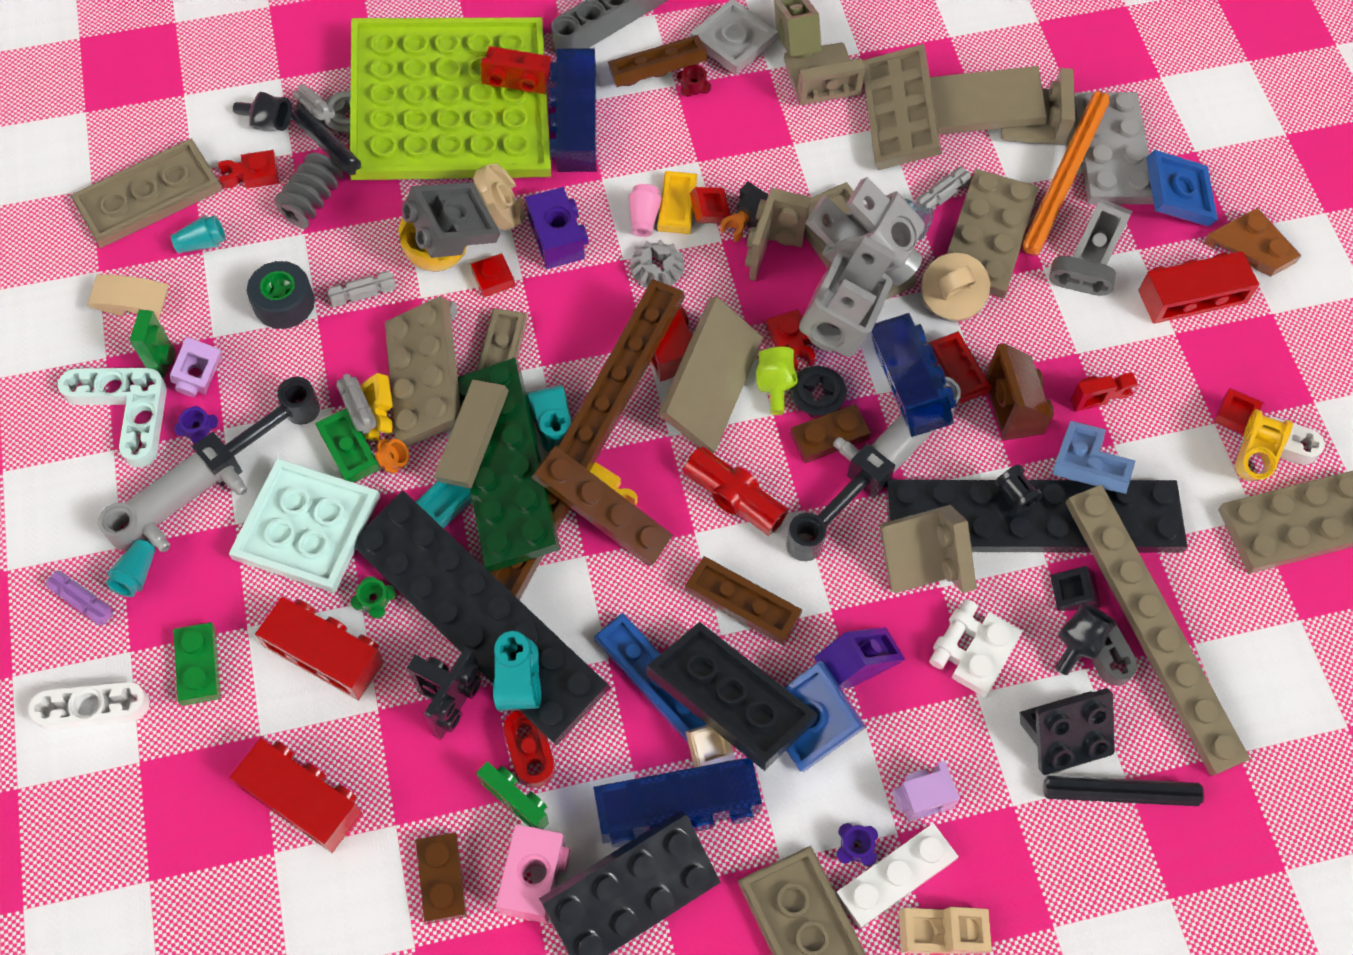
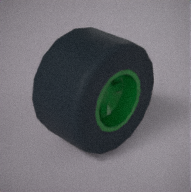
(280, 294)

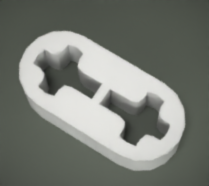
(1294, 449)

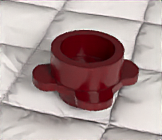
(693, 80)

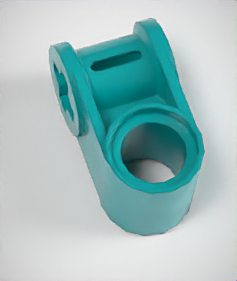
(550, 414)
(516, 680)

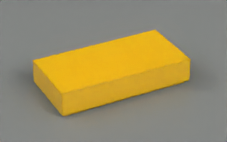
(676, 204)

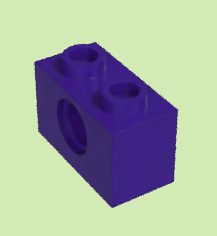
(559, 244)

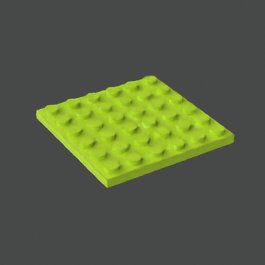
(423, 101)

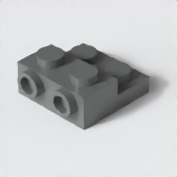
(449, 218)

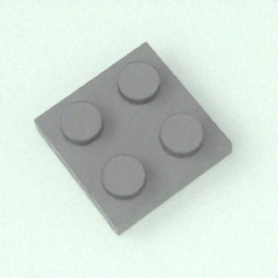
(735, 36)

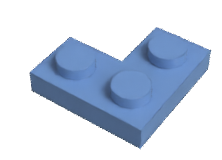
(1084, 462)

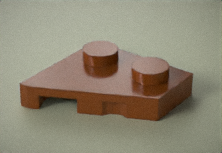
(1259, 240)

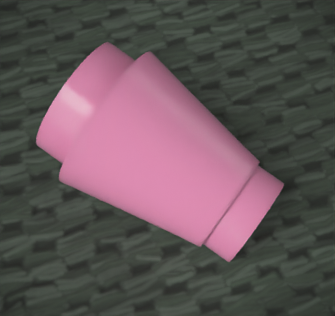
(644, 206)

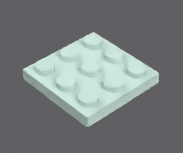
(305, 525)

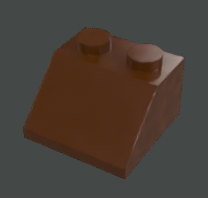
(1017, 394)

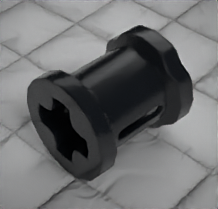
(1018, 489)

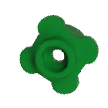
(369, 587)

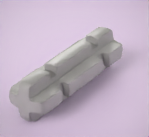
(314, 103)
(944, 188)
(361, 288)
(356, 403)

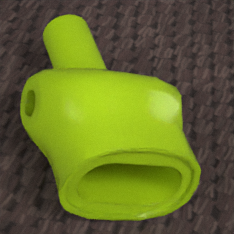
(775, 375)

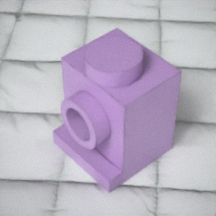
(195, 355)
(926, 793)

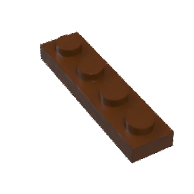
(602, 506)

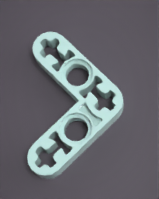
(129, 395)

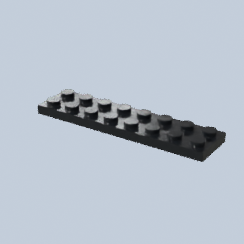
(1147, 510)
(476, 609)

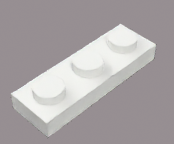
(896, 876)

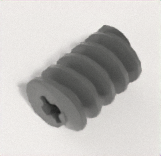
(308, 188)

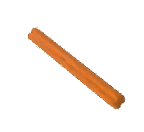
(1065, 173)

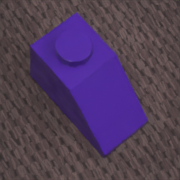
(860, 656)

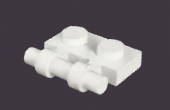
(985, 655)

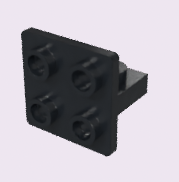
(445, 688)
(1071, 730)

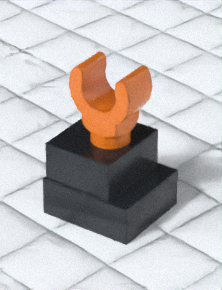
(746, 210)

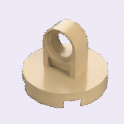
(495, 190)
(955, 287)

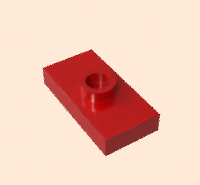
(961, 366)

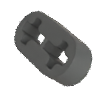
(1082, 275)
(1119, 651)

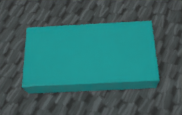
(445, 502)

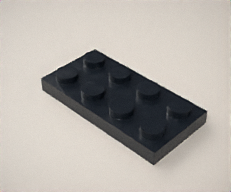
(732, 695)
(631, 889)

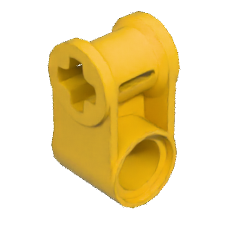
(1263, 438)

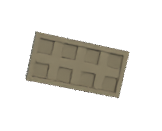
(901, 107)
(994, 225)
(423, 371)
(1292, 522)

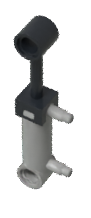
(208, 465)
(868, 470)

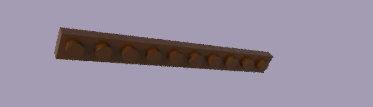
(607, 401)

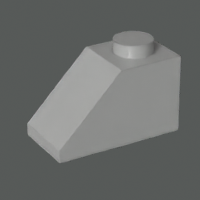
(1102, 232)

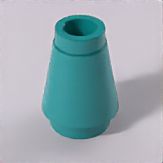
(199, 235)
(131, 570)

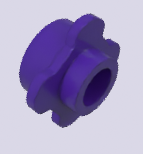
(192, 417)
(867, 838)

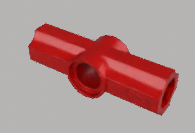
(735, 490)

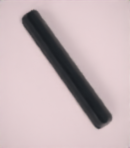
(326, 140)
(1123, 790)

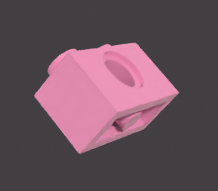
(528, 849)

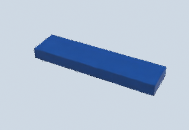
(632, 654)

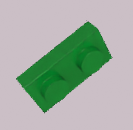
(152, 342)
(347, 446)
(196, 664)
(502, 785)

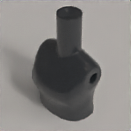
(266, 112)
(1084, 636)

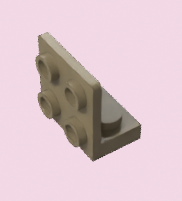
(825, 74)
(1060, 114)
(779, 219)
(928, 550)

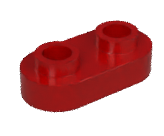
(528, 751)

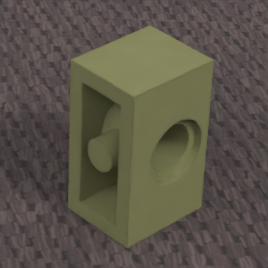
(798, 27)

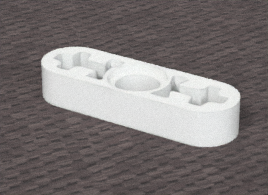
(73, 697)

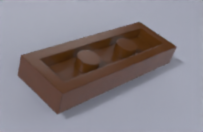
(657, 61)
(743, 600)

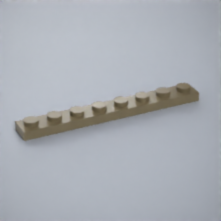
(1157, 631)

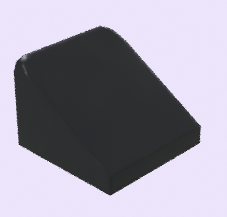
(1074, 588)

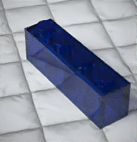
(575, 110)
(912, 374)
(702, 792)

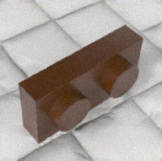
(816, 437)
(441, 878)

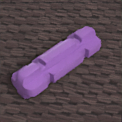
(79, 598)

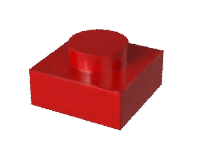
(709, 204)
(492, 275)
(1236, 410)

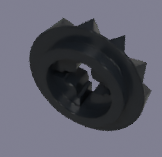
(833, 390)

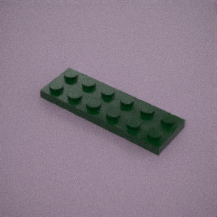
(509, 505)

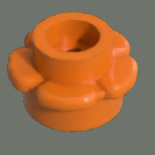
(392, 455)

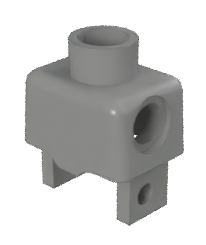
(883, 219)
(845, 305)

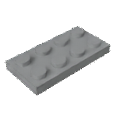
(1117, 155)

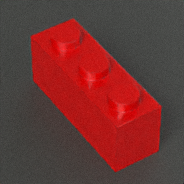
(1198, 286)
(321, 646)
(297, 793)

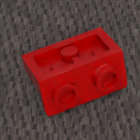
(515, 69)

